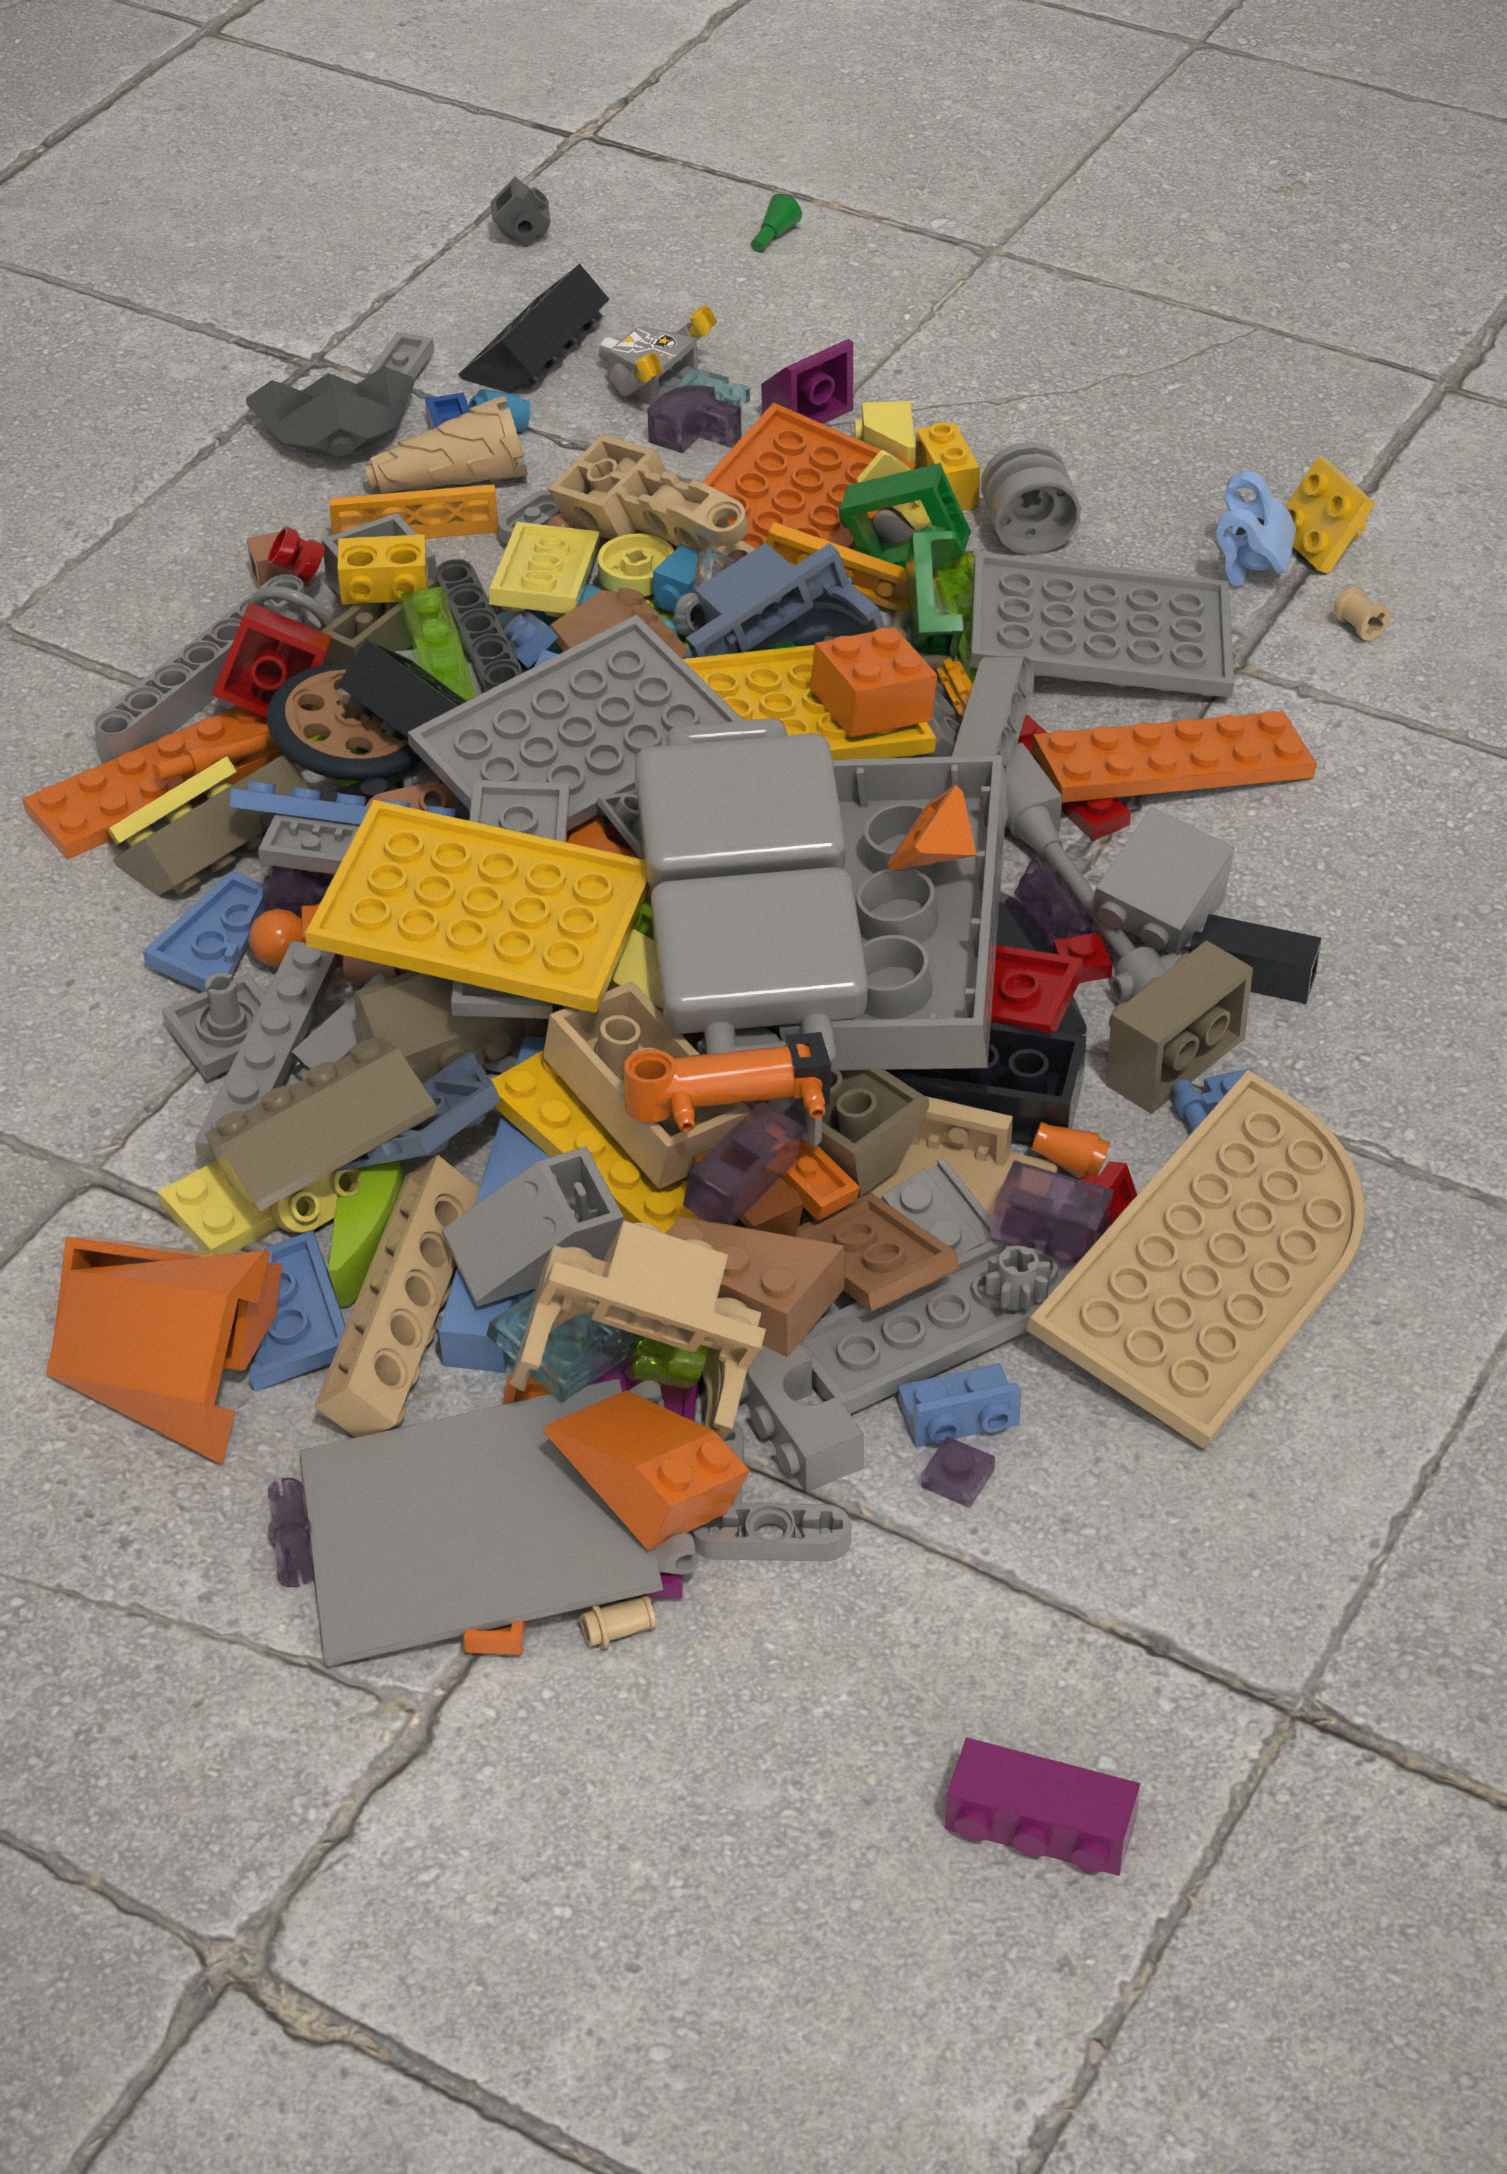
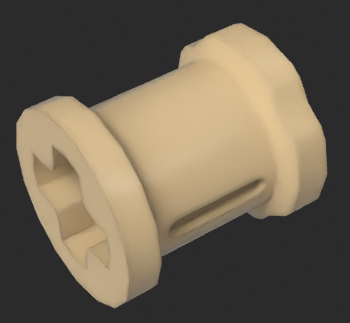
(1366, 616)

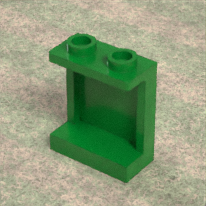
(930, 633)

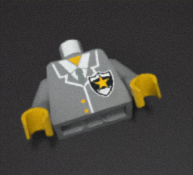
(653, 359)

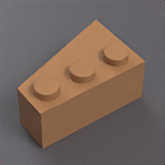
(773, 1274)

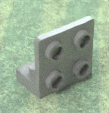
(306, 843)

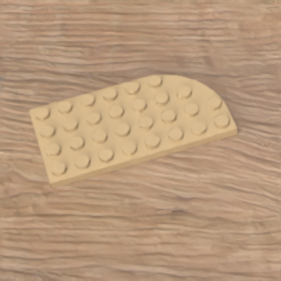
(1213, 1262)

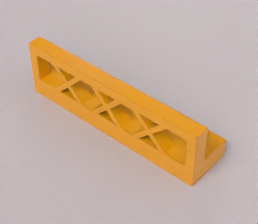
(427, 512)
(874, 578)

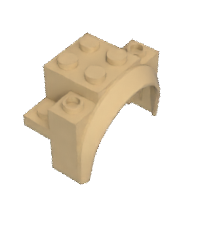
(657, 1291)

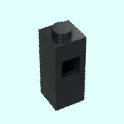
(1280, 959)

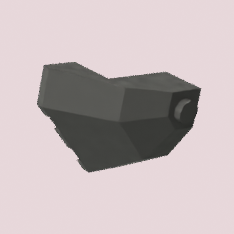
(332, 411)

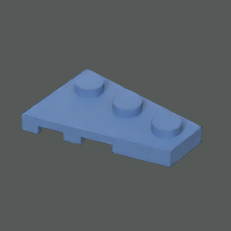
(306, 1318)

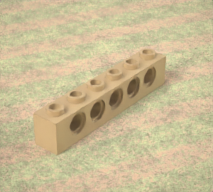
(397, 1303)

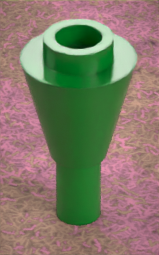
(780, 216)

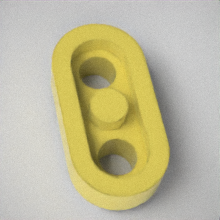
(321, 1200)

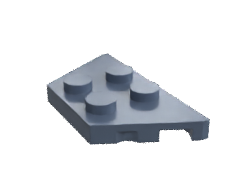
(462, 1097)

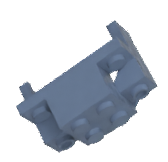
(772, 603)

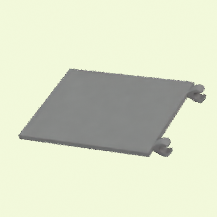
(467, 1529)

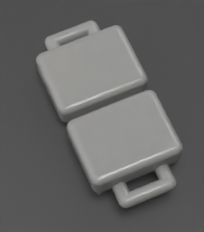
(749, 882)

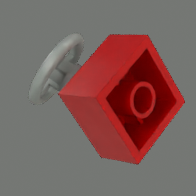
(272, 647)

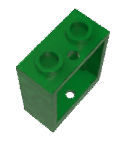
(922, 484)

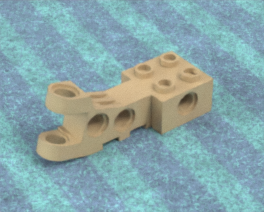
(628, 489)

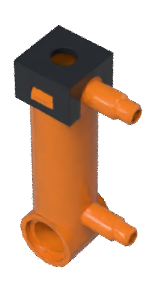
(669, 1085)

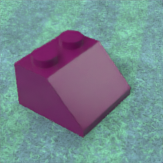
(815, 385)

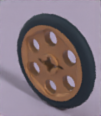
(337, 721)

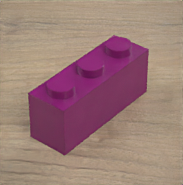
(1042, 1806)

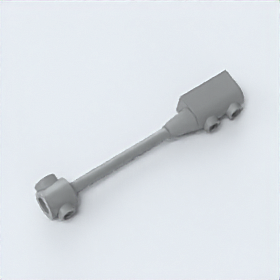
(1035, 818)

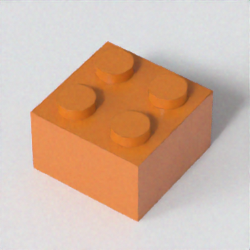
(873, 682)

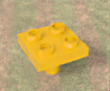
(1327, 514)

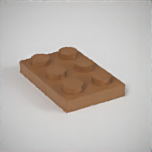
(883, 1251)

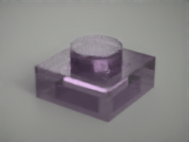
(958, 1472)

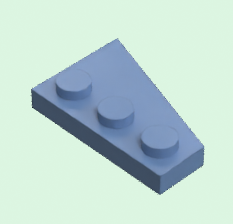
(210, 933)

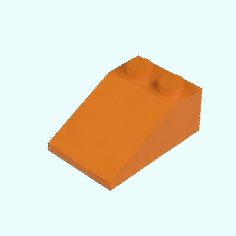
(650, 1465)

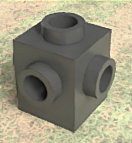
(521, 212)

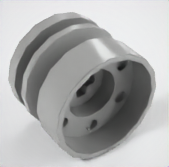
(1030, 498)

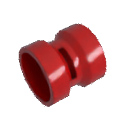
(296, 554)

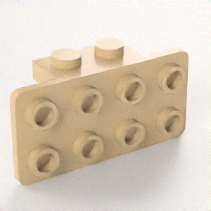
(971, 1142)

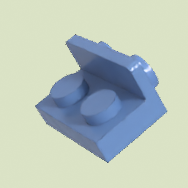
(959, 1404)

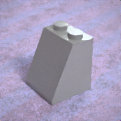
(1164, 882)

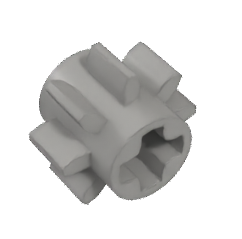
(1017, 1278)

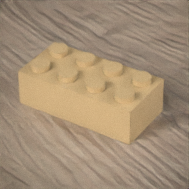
(591, 1056)

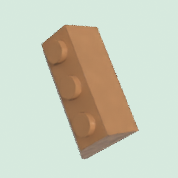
(607, 610)

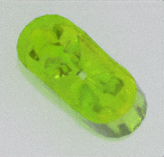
(666, 1363)

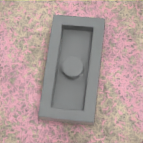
(405, 354)

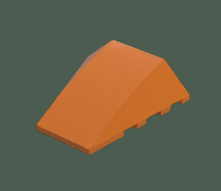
(157, 1340)

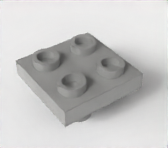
(215, 1021)

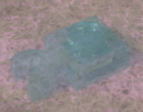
(723, 391)

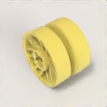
(630, 562)

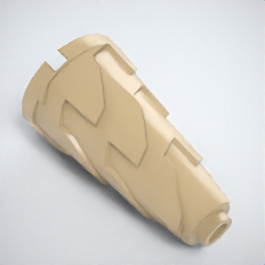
(458, 451)

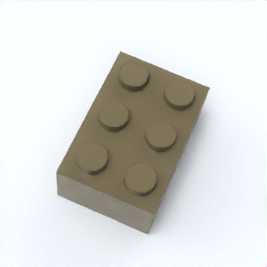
(1178, 1025)

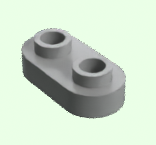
(534, 509)

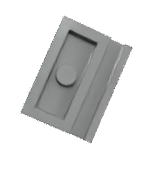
(942, 1207)

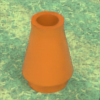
(1071, 1149)

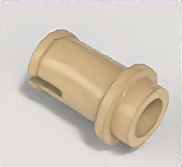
(617, 1620)

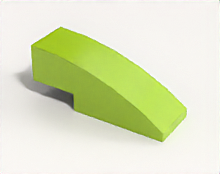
(360, 1226)

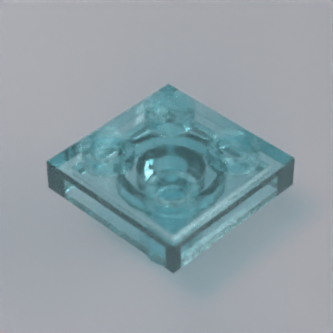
(573, 1352)

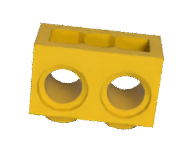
(946, 445)
(381, 568)

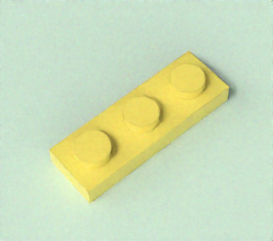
(173, 803)

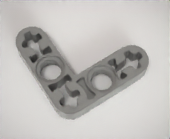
(788, 1516)

